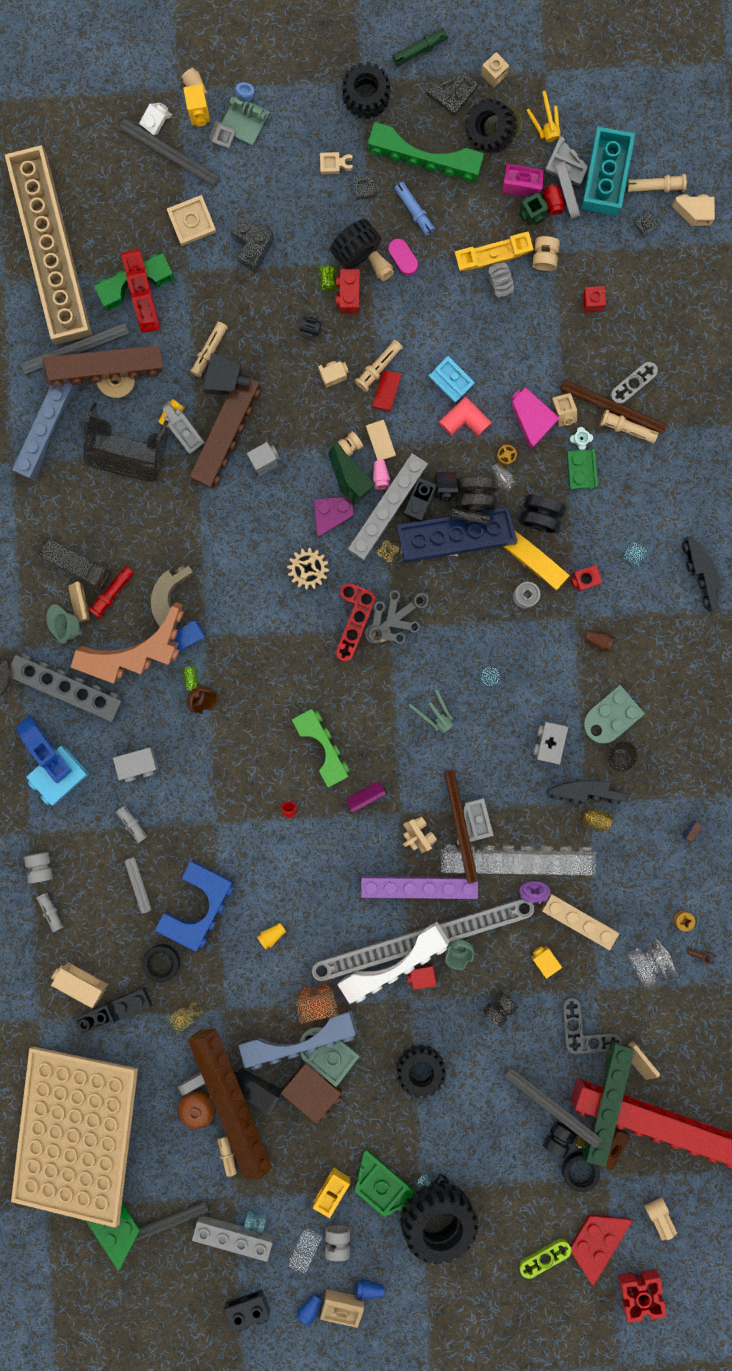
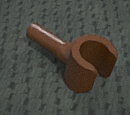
(702, 956)

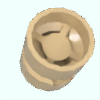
(546, 251)

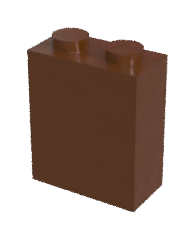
(311, 1093)

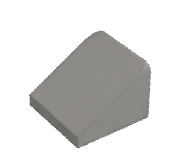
(222, 134)

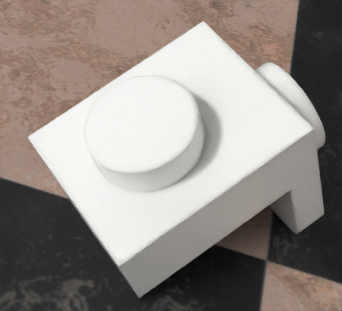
(155, 117)

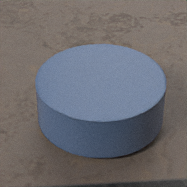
(244, 91)

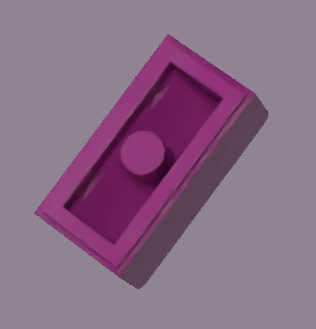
(365, 796)

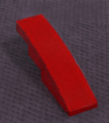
(140, 290)

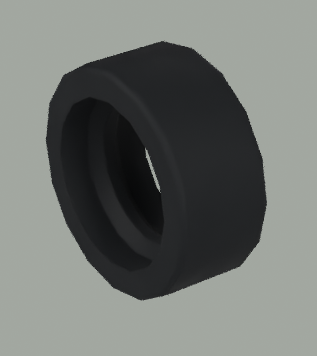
(175, 963)
(579, 1187)

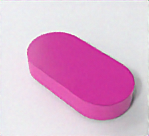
(403, 257)

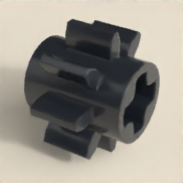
(310, 326)

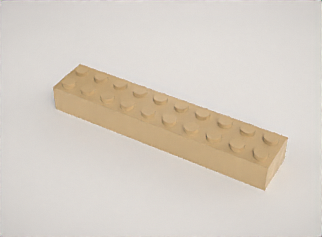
(48, 245)

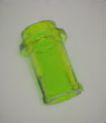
(190, 677)

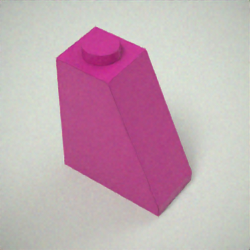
(533, 416)

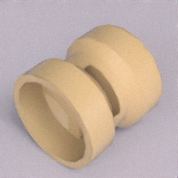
(353, 441)

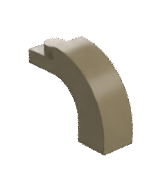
(163, 589)

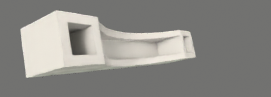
(360, 982)

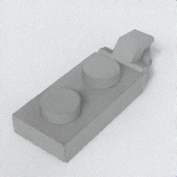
(182, 428)

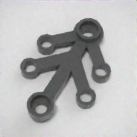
(393, 618)

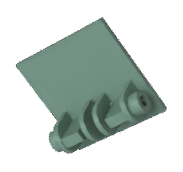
(245, 119)

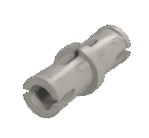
(131, 824)
(49, 912)

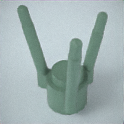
(443, 722)

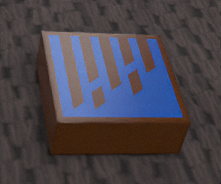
(692, 831)

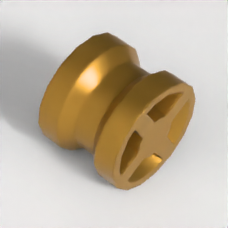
(507, 452)
(681, 918)

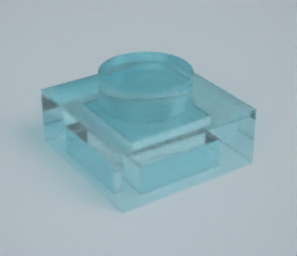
(634, 554)

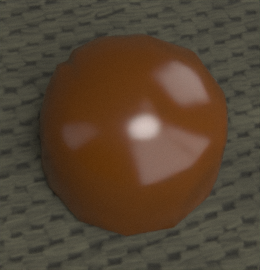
(201, 699)

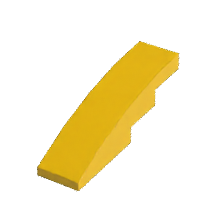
(537, 562)

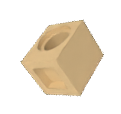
(494, 70)

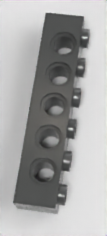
(19, 672)

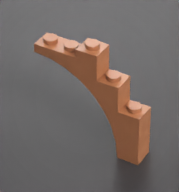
(108, 664)

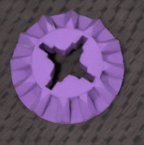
(534, 887)

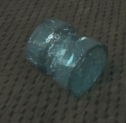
(255, 1222)

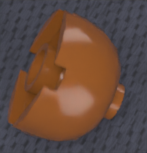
(196, 1109)

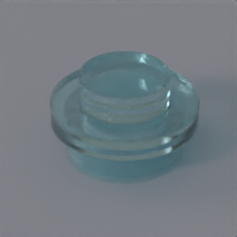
(490, 676)
(424, 1180)

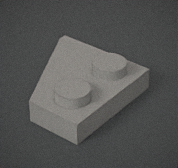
(575, 166)
(477, 820)

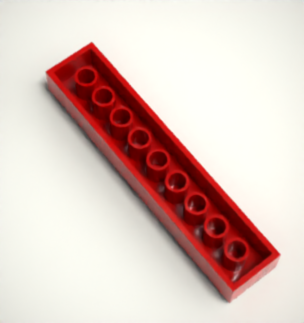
(659, 1124)

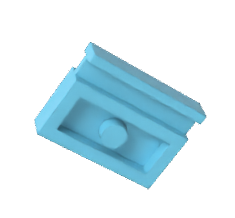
(451, 379)

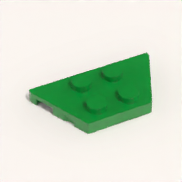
(381, 1186)
(119, 1240)

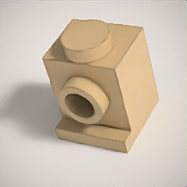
(333, 373)

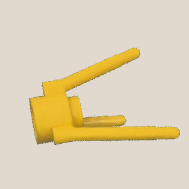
(551, 130)

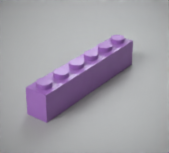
(418, 887)

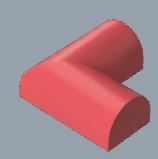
(465, 413)

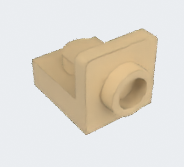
(565, 409)

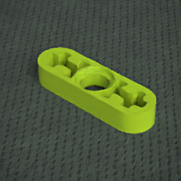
(544, 1266)

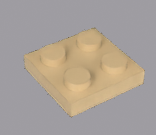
(191, 220)

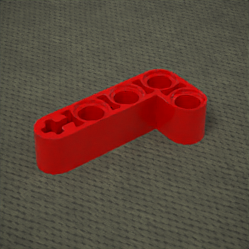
(352, 624)

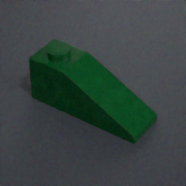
(350, 477)

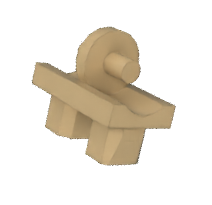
(416, 838)

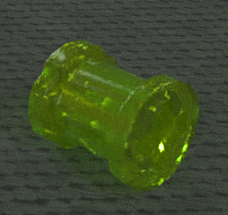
(324, 272)

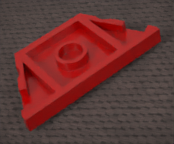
(597, 1243)

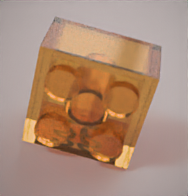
(317, 1003)

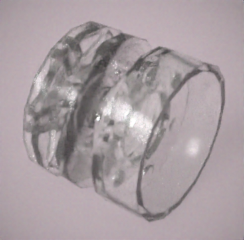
(651, 963)

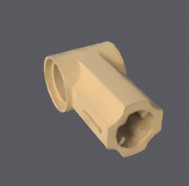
(659, 1215)

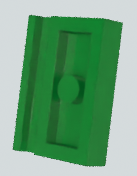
(582, 469)

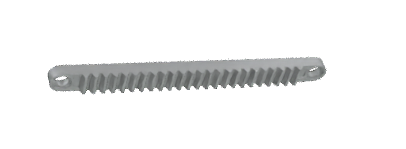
(403, 944)

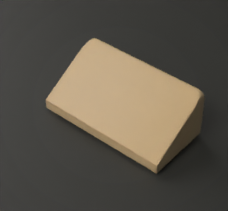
(79, 601)
(642, 1064)

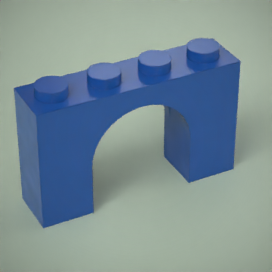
(193, 933)

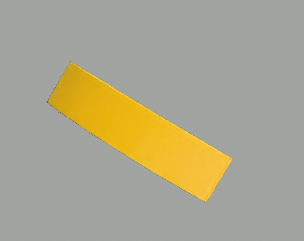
(494, 253)

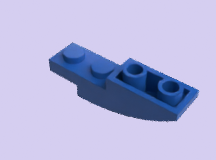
(42, 749)

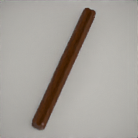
(613, 407)
(461, 827)

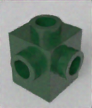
(536, 204)

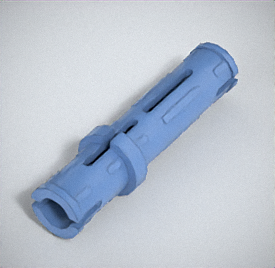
(418, 214)

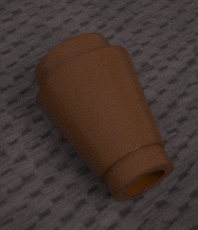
(600, 640)

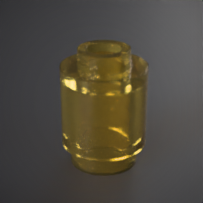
(597, 819)

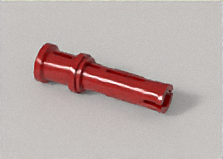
(105, 600)

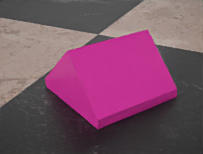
(522, 180)

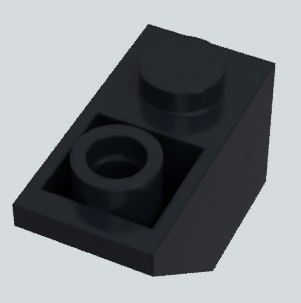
(446, 485)
(419, 500)

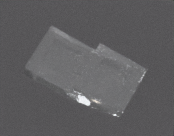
(304, 1250)

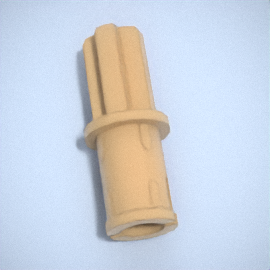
(227, 1156)

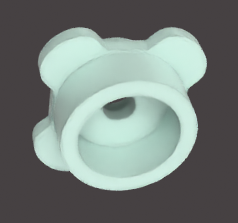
(581, 432)

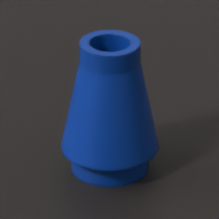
(368, 1290)
(309, 1309)

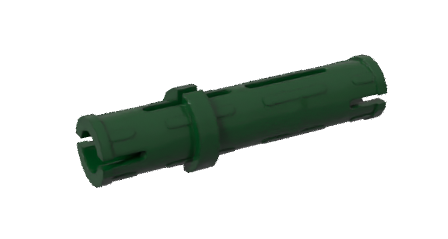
(419, 47)

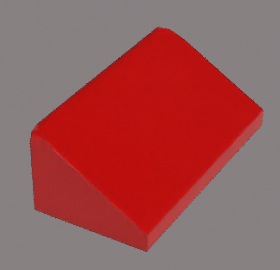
(387, 390)

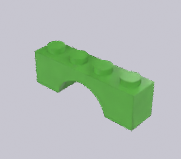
(309, 725)

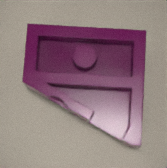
(331, 513)

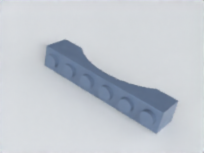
(34, 449)
(261, 1051)

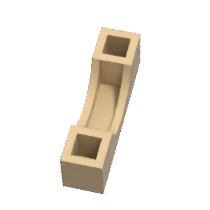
(579, 921)

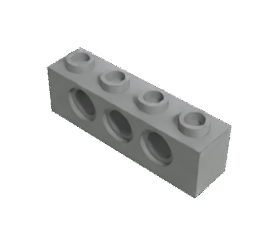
(232, 1238)

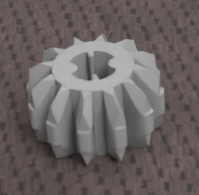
(501, 279)

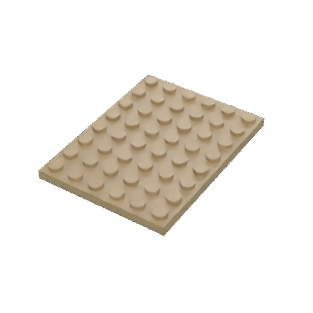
(74, 1136)

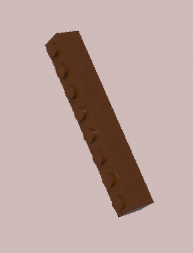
(230, 1103)

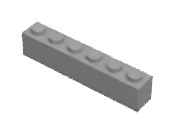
(387, 507)

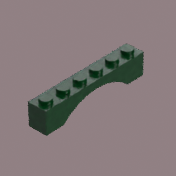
(605, 1121)

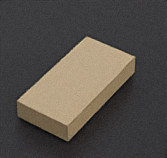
(380, 440)

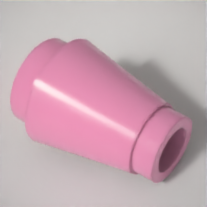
(381, 476)

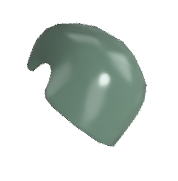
(459, 954)

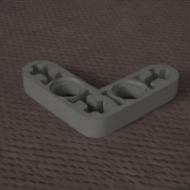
(583, 1039)

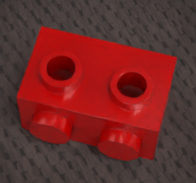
(349, 290)

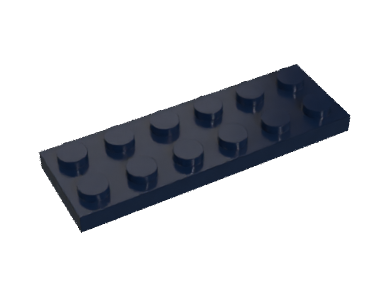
(454, 536)

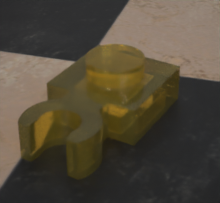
(183, 1018)

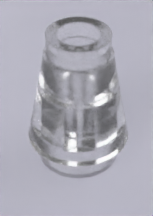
(505, 479)

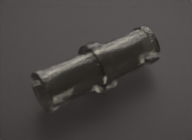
(470, 515)

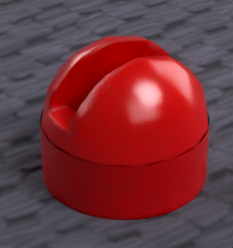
(289, 809)

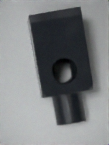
(224, 376)

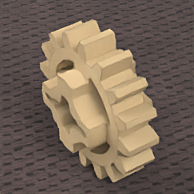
(304, 576)

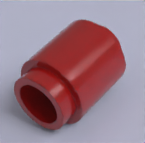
(554, 198)

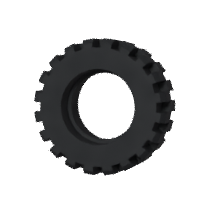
(451, 1241)

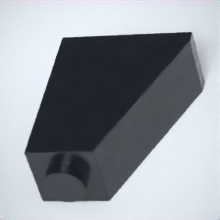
(258, 1091)

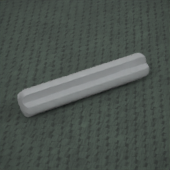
(138, 885)

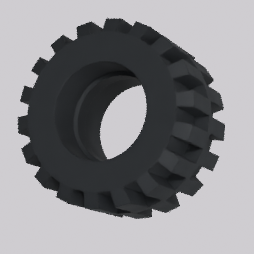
(366, 75)
(478, 118)
(355, 244)
(425, 1087)

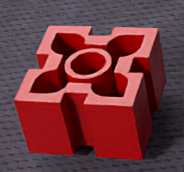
(649, 1304)

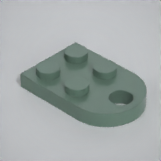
(613, 715)
(330, 1062)

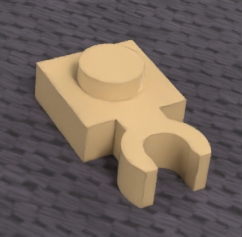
(331, 163)

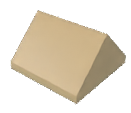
(342, 1308)

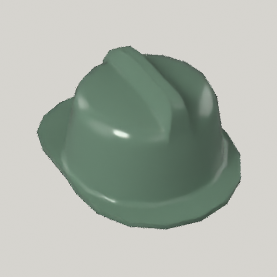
(62, 624)

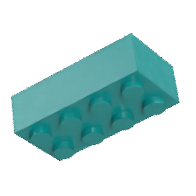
(607, 171)

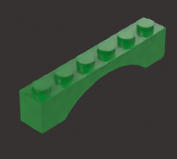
(462, 163)

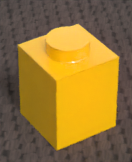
(545, 961)

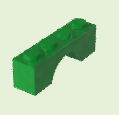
(112, 290)

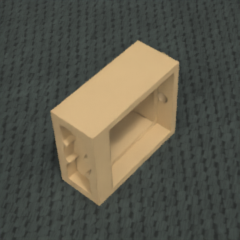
(79, 984)

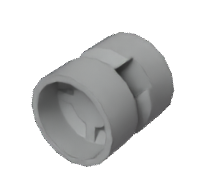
(526, 595)
(38, 867)
(337, 1243)

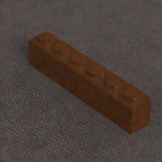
(102, 365)
(224, 434)

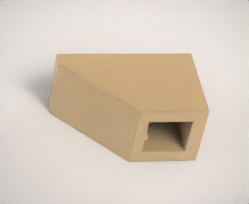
(695, 210)

